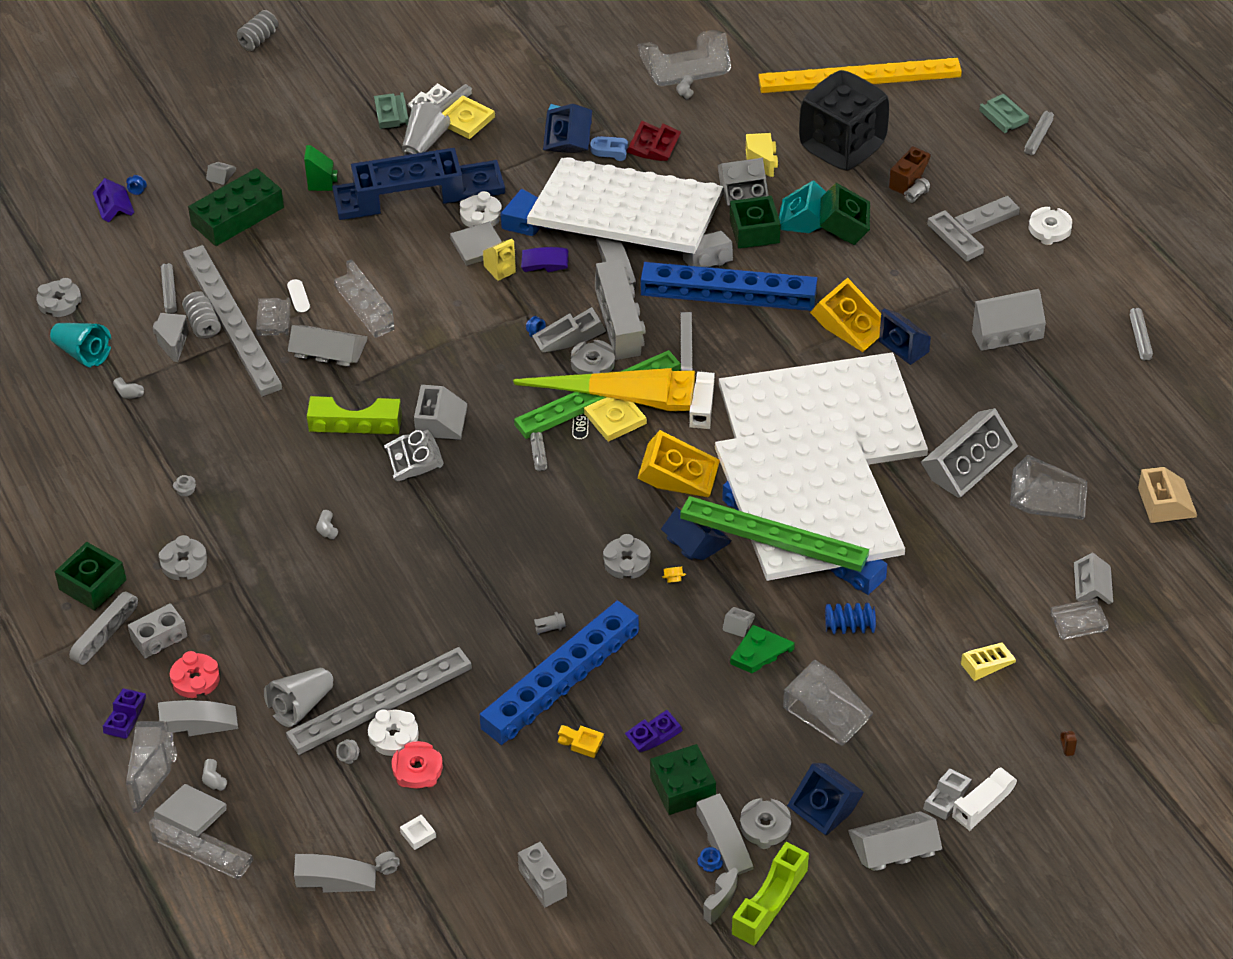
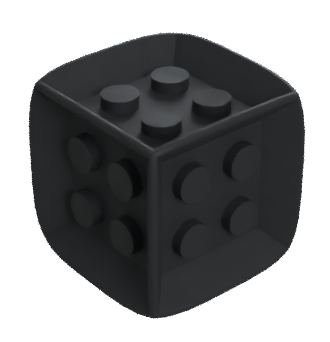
(843, 119)

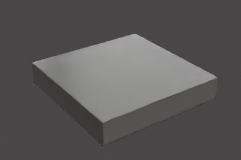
(473, 241)
(190, 810)

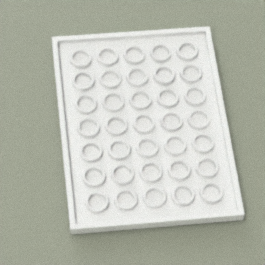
(626, 205)
(859, 389)
(813, 482)

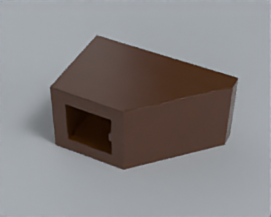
(908, 170)

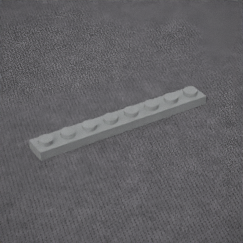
(380, 698)

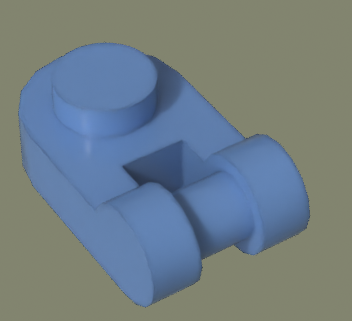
(609, 147)

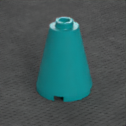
(83, 341)

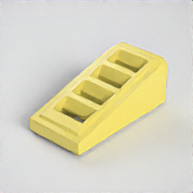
(983, 669)

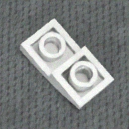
(434, 96)

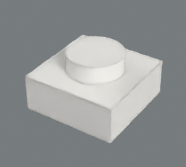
(417, 832)

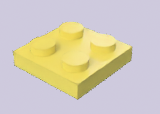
(468, 116)
(614, 417)

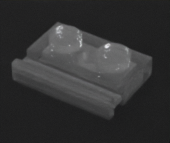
(273, 316)
(1079, 619)

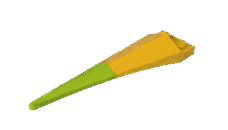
(653, 387)

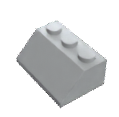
(1008, 320)
(326, 344)
(896, 840)

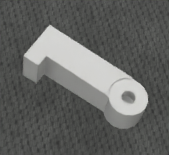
(702, 400)
(983, 798)

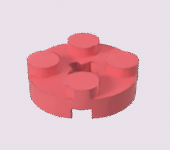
(190, 664)
(417, 777)

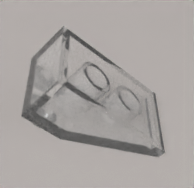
(1047, 490)
(826, 703)
(149, 761)

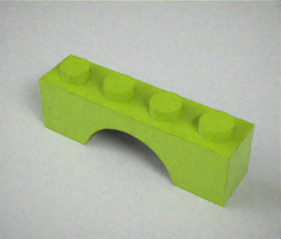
(379, 418)
(757, 913)

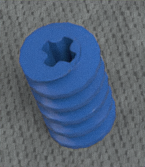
(850, 618)

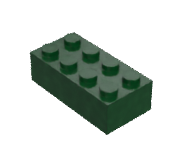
(236, 207)

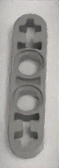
(686, 341)
(103, 628)

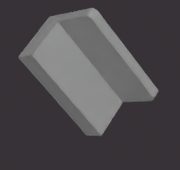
(1093, 579)

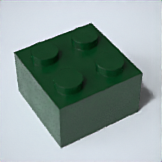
(845, 214)
(755, 222)
(90, 575)
(682, 779)

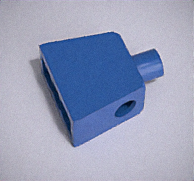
(516, 212)

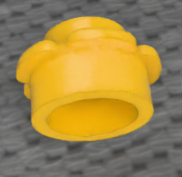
(673, 574)

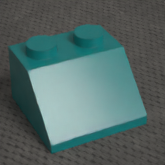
(802, 209)

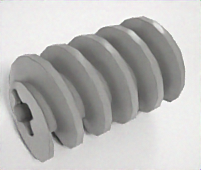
(257, 30)
(201, 315)

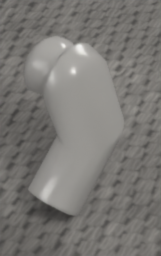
(684, 90)
(128, 391)
(324, 526)
(211, 777)

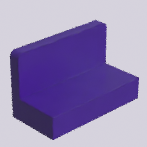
(111, 199)

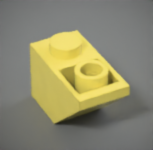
(762, 147)
(500, 259)

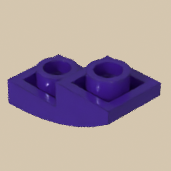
(545, 257)
(125, 713)
(657, 731)

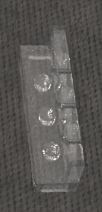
(365, 300)
(202, 848)

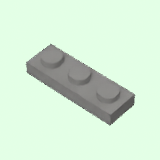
(988, 215)
(955, 235)

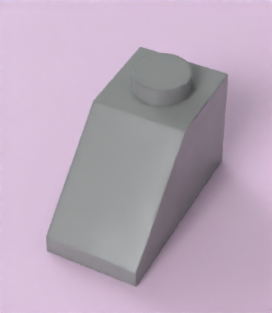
(171, 333)

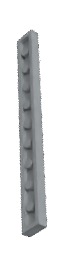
(232, 321)

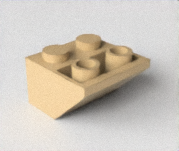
(1165, 495)

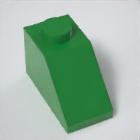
(319, 170)

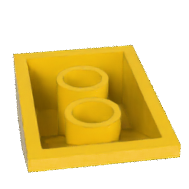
(849, 315)
(678, 466)

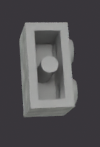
(712, 250)

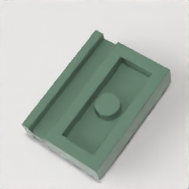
(391, 110)
(1004, 113)

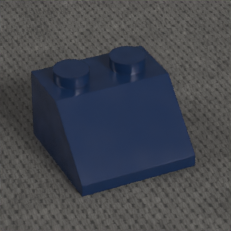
(567, 129)
(903, 336)
(694, 539)
(824, 797)

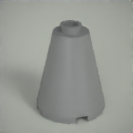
(424, 127)
(297, 694)

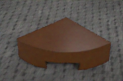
(1068, 742)

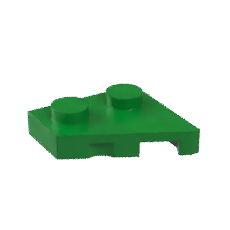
(758, 649)

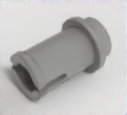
(921, 186)
(551, 623)

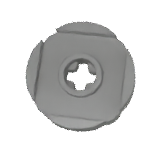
(49, 293)
(601, 350)
(626, 546)
(179, 548)
(761, 834)

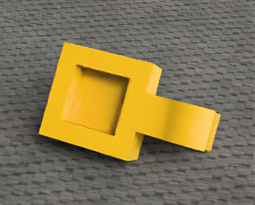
(582, 741)

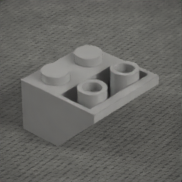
(743, 179)
(440, 412)

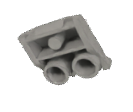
(414, 454)

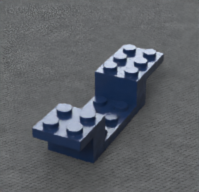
(414, 172)

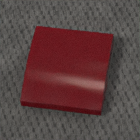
(653, 142)

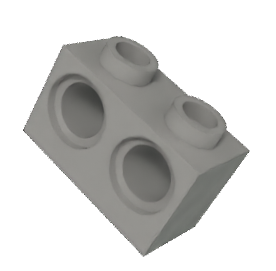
(157, 630)
(542, 874)

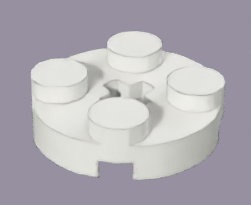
(471, 208)
(1048, 234)
(392, 720)

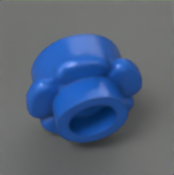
(134, 188)
(535, 325)
(710, 854)

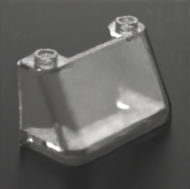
(707, 61)

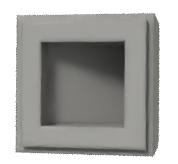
(220, 172)
(738, 621)

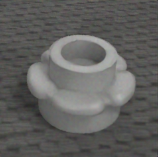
(184, 485)
(347, 751)
(387, 863)

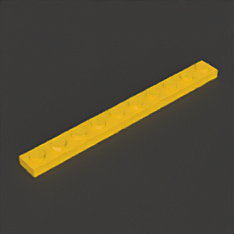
(872, 73)

